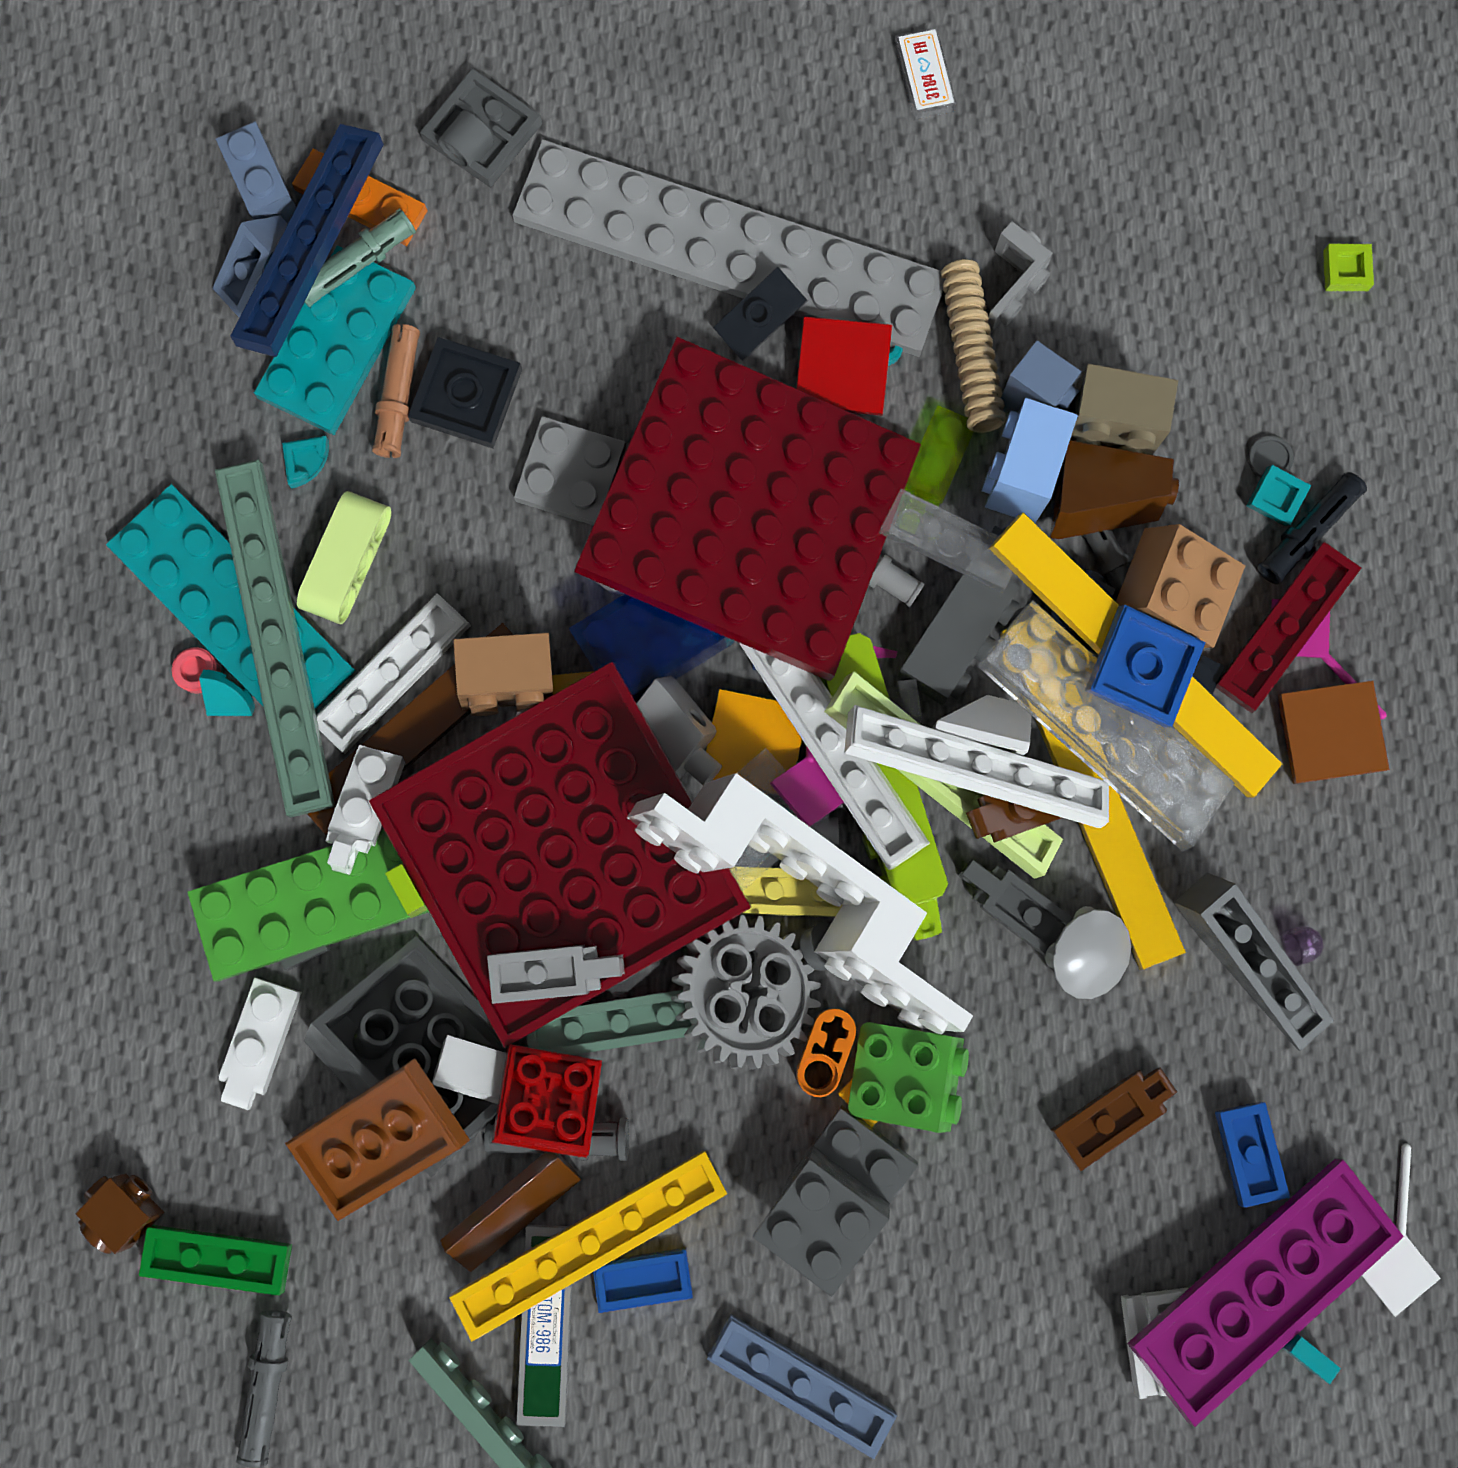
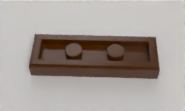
(510, 1210)

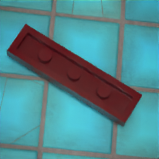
(1288, 627)

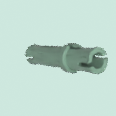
(360, 253)

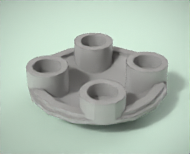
(1090, 953)

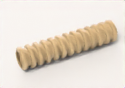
(973, 346)

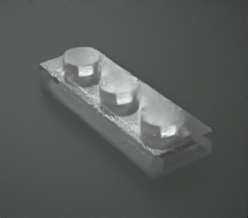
(945, 539)

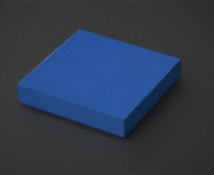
(1145, 666)

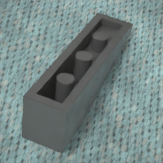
(1253, 957)

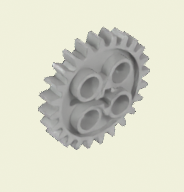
(708, 982)

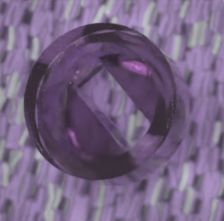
(1302, 944)

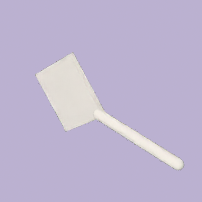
(1402, 1271)

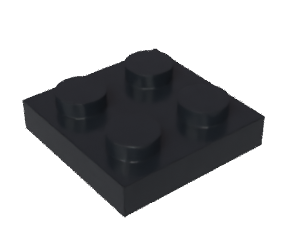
(465, 392)

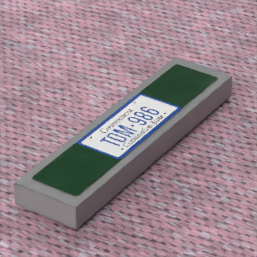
(544, 1350)

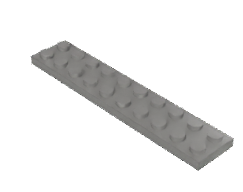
(724, 243)

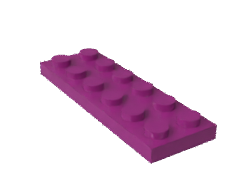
(1265, 1291)

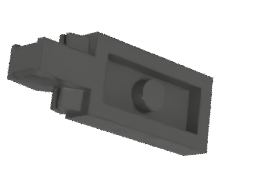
(1016, 905)

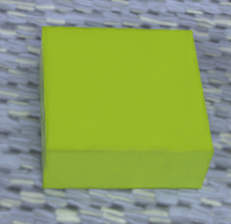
(1348, 267)
(406, 891)

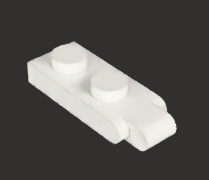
(257, 1042)

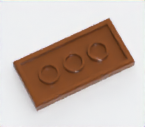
(377, 1140)

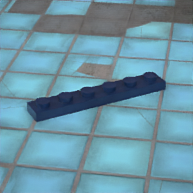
(307, 241)

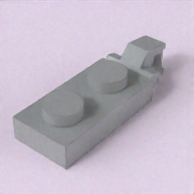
(549, 973)

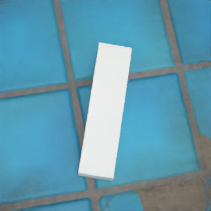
(391, 673)

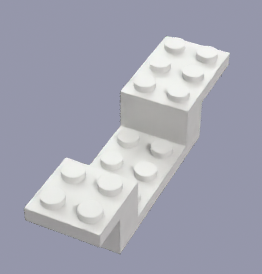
(873, 919)

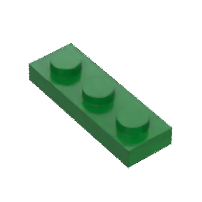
(215, 1260)

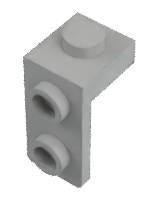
(1031, 258)

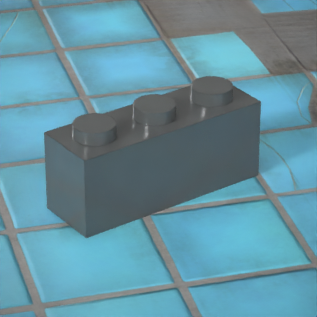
(958, 637)

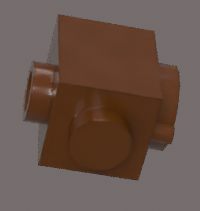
(117, 1213)

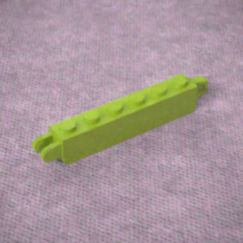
(921, 875)

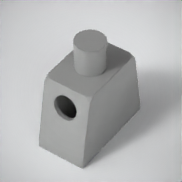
(680, 729)

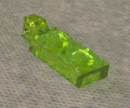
(939, 456)

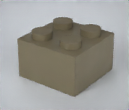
(1123, 409)

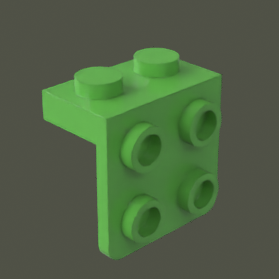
(907, 1077)

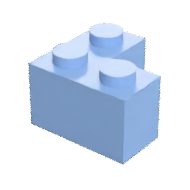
(1032, 461)

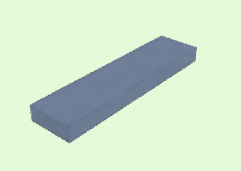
(802, 1386)

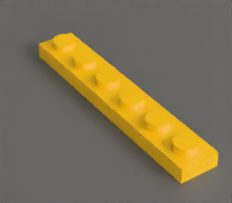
(587, 1245)

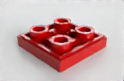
(845, 363)
(547, 1101)

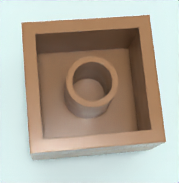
(1181, 581)
(503, 672)

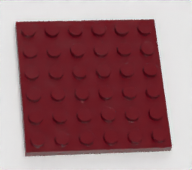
(749, 509)
(534, 847)

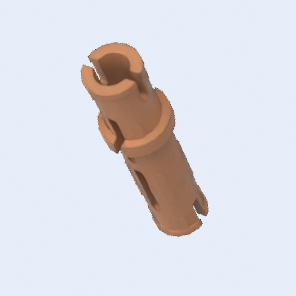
(393, 407)

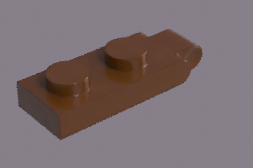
(1005, 818)
(1114, 1117)

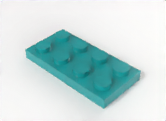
(335, 347)

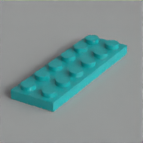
(196, 579)

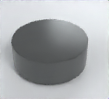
(809, 941)

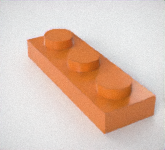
(374, 201)

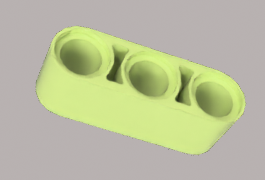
(343, 557)

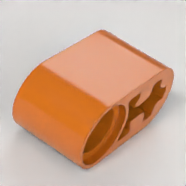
(839, 1044)

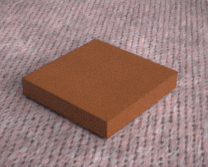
(1333, 732)

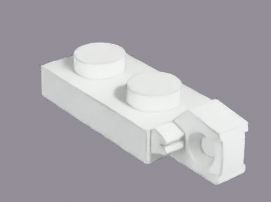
(354, 822)

